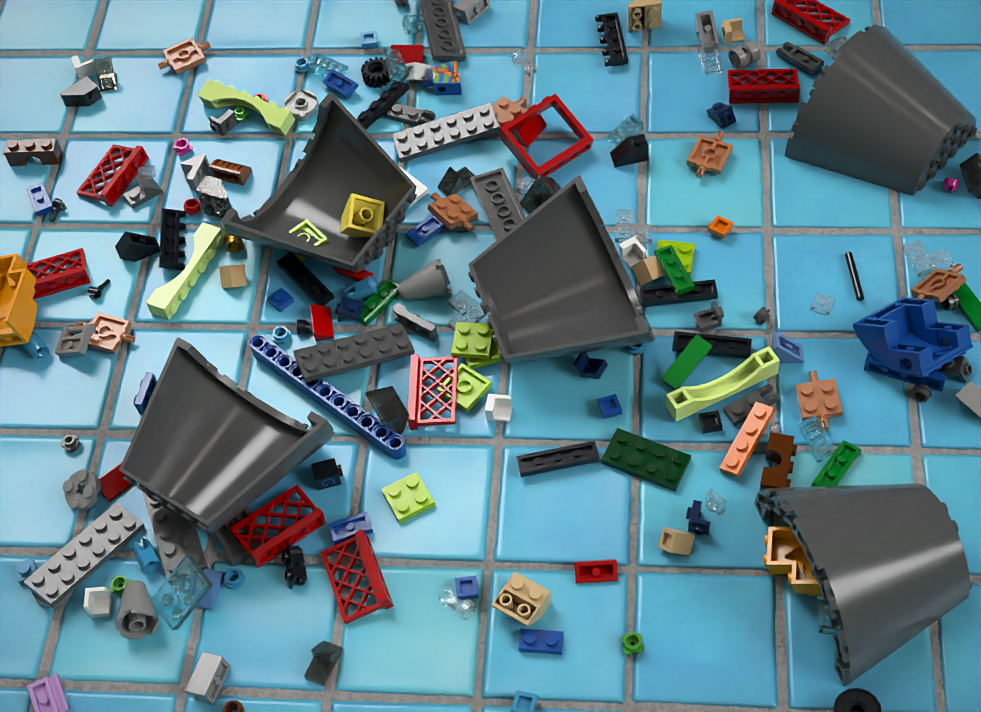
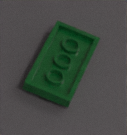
(646, 459)

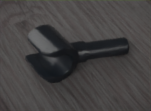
(59, 206)
(96, 292)

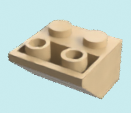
(644, 15)
(522, 600)

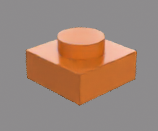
(720, 227)

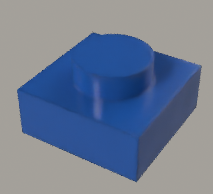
(280, 300)
(609, 406)
(466, 587)

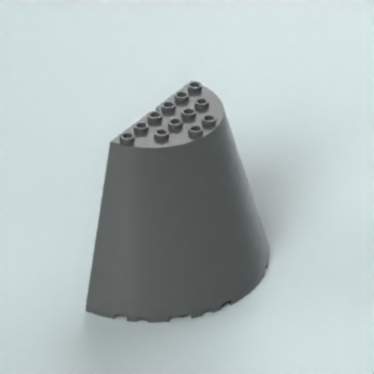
(880, 116)
(336, 163)
(558, 284)
(211, 445)
(881, 560)

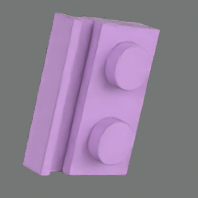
(48, 695)

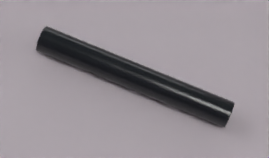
(854, 276)

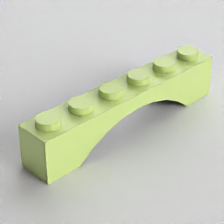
(219, 96)
(167, 298)
(692, 399)

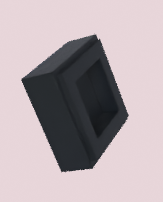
(710, 422)

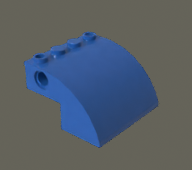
(911, 338)

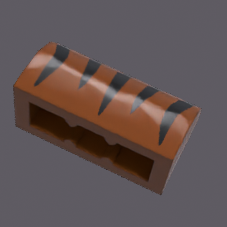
(230, 171)

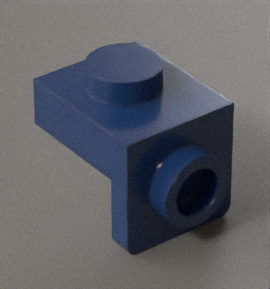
(723, 113)
(349, 309)
(589, 367)
(695, 525)

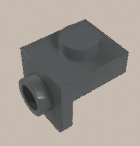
(224, 123)
(709, 318)
(958, 367)

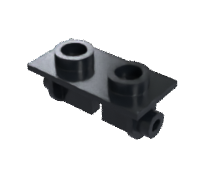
(292, 558)

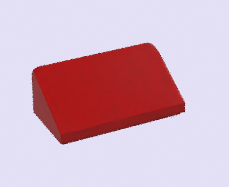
(410, 53)
(530, 130)
(352, 275)
(321, 322)
(113, 483)
(596, 571)

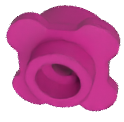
(182, 146)

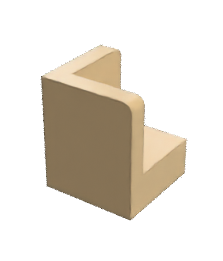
(732, 31)
(647, 270)
(233, 276)
(676, 541)

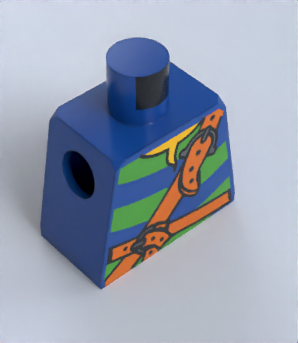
(444, 79)

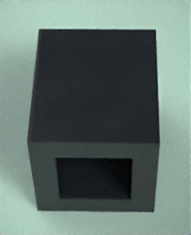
(327, 473)

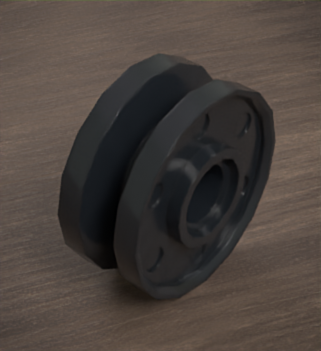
(856, 700)

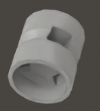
(744, 55)

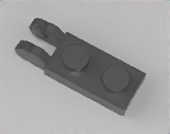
(800, 58)
(409, 115)
(415, 322)
(740, 409)

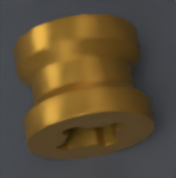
(233, 243)

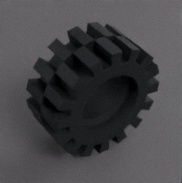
(375, 79)

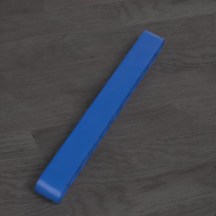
(287, 368)

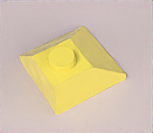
(362, 216)

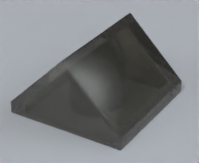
(389, 408)

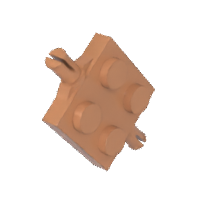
(184, 56)
(506, 110)
(709, 154)
(453, 211)
(939, 284)
(109, 332)
(819, 399)

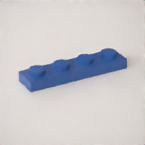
(934, 380)

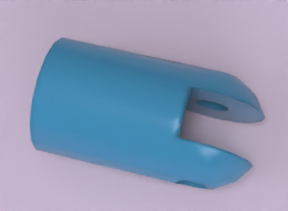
(361, 289)
(36, 346)
(146, 558)

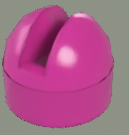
(950, 183)

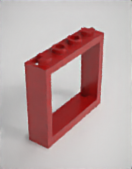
(561, 159)

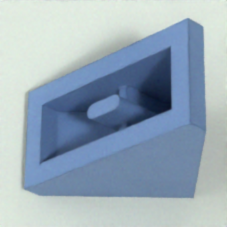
(786, 349)
(216, 578)

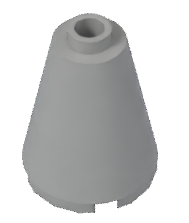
(426, 283)
(136, 612)

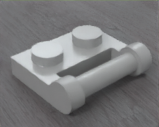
(74, 345)

